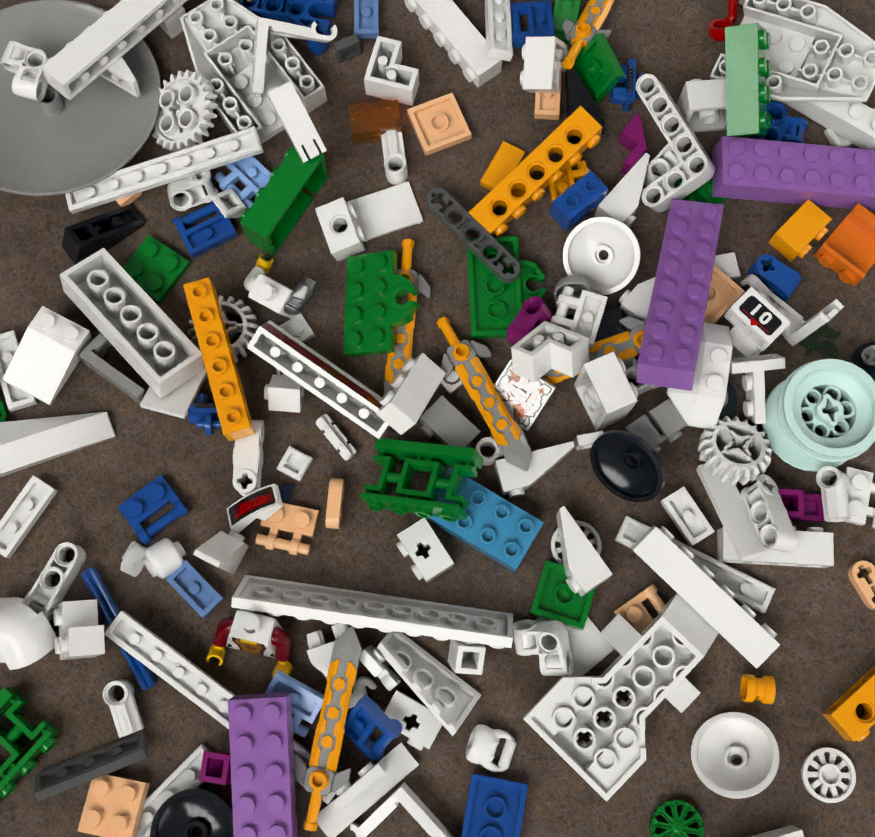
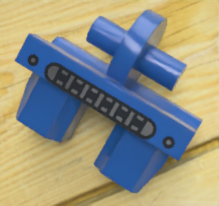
(626, 94)
(204, 414)

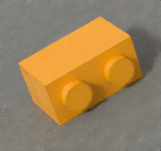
(802, 227)

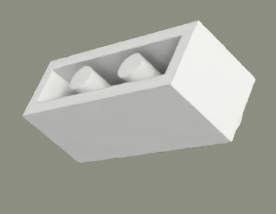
(410, 393)

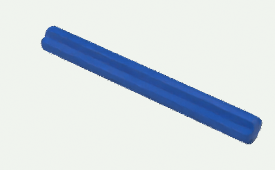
(110, 612)

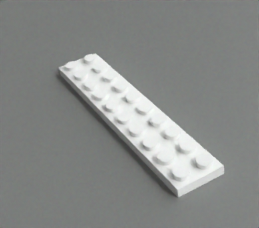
(374, 611)

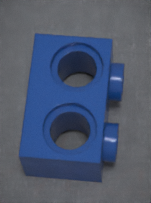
(578, 201)

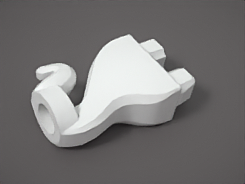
(320, 657)

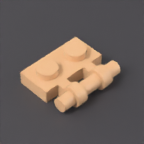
(289, 519)

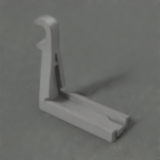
(91, 357)

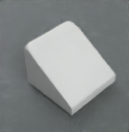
(229, 203)

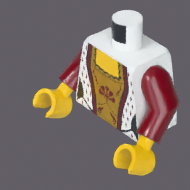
(254, 635)

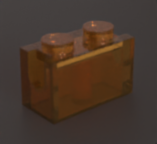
(373, 120)

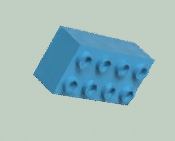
(491, 524)

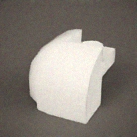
(23, 634)

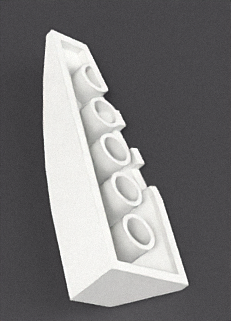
(42, 439)

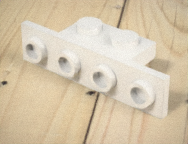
(365, 791)

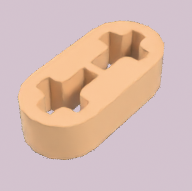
(335, 503)
(861, 584)

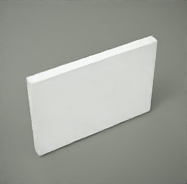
(387, 211)
(177, 401)
(586, 646)

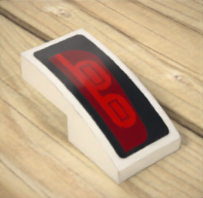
(257, 504)

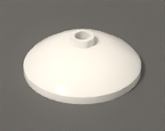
(583, 252)
(730, 737)

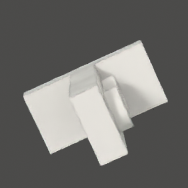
(754, 382)

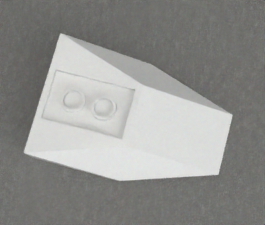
(222, 51)
(811, 52)

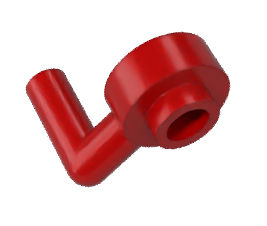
(716, 27)

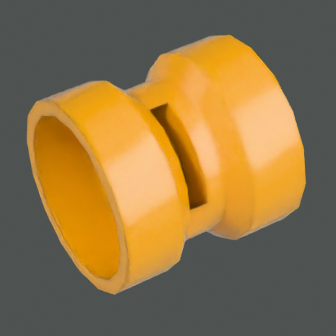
(757, 688)

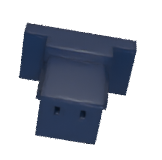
(285, 492)

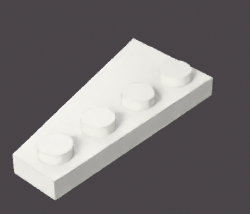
(435, 685)

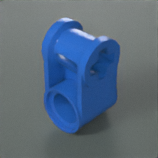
(777, 276)

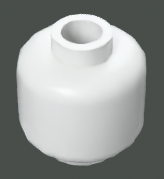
(163, 558)

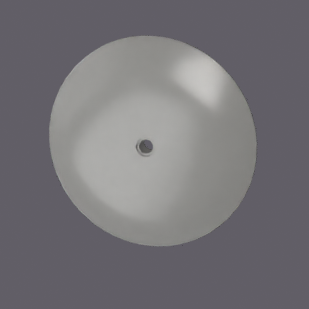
(77, 142)

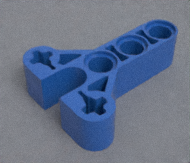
(286, 13)

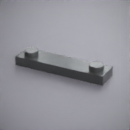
(91, 766)

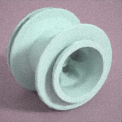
(837, 389)

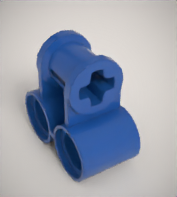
(784, 127)

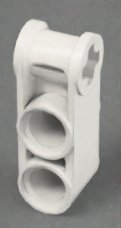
(249, 459)
(769, 515)
(43, 590)

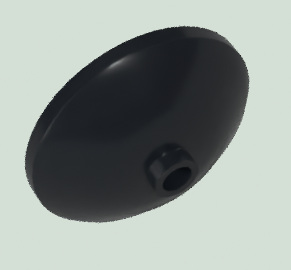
(627, 466)
(190, 809)

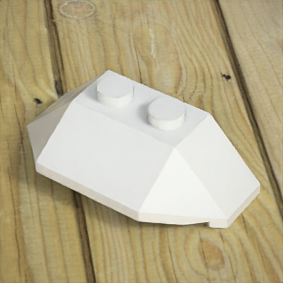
(704, 403)

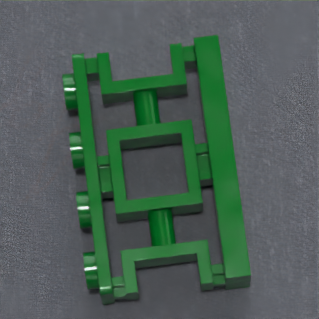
(425, 458)
(11, 770)

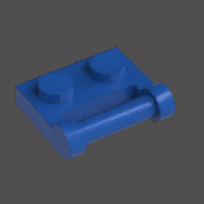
(539, 21)
(206, 234)
(149, 502)
(363, 721)

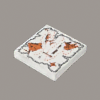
(523, 397)

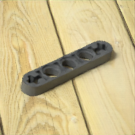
(469, 223)

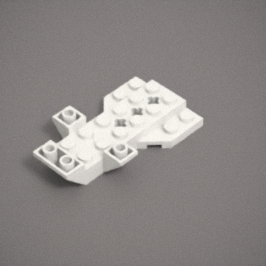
(649, 667)

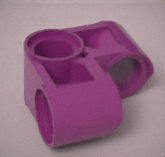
(531, 315)

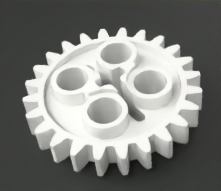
(184, 111)

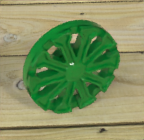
(675, 824)

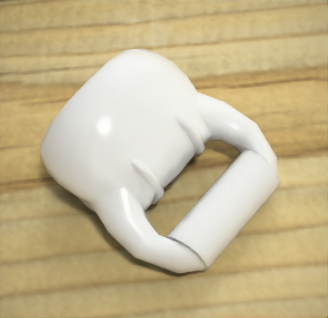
(483, 746)

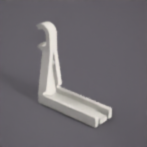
(280, 29)
(296, 120)
(798, 328)
(412, 804)

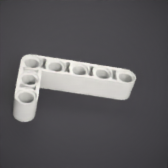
(677, 140)

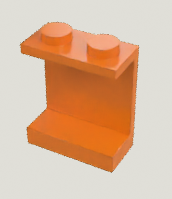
(850, 246)

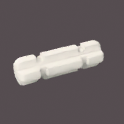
(336, 437)

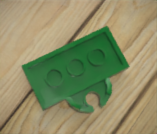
(492, 301)
(375, 303)

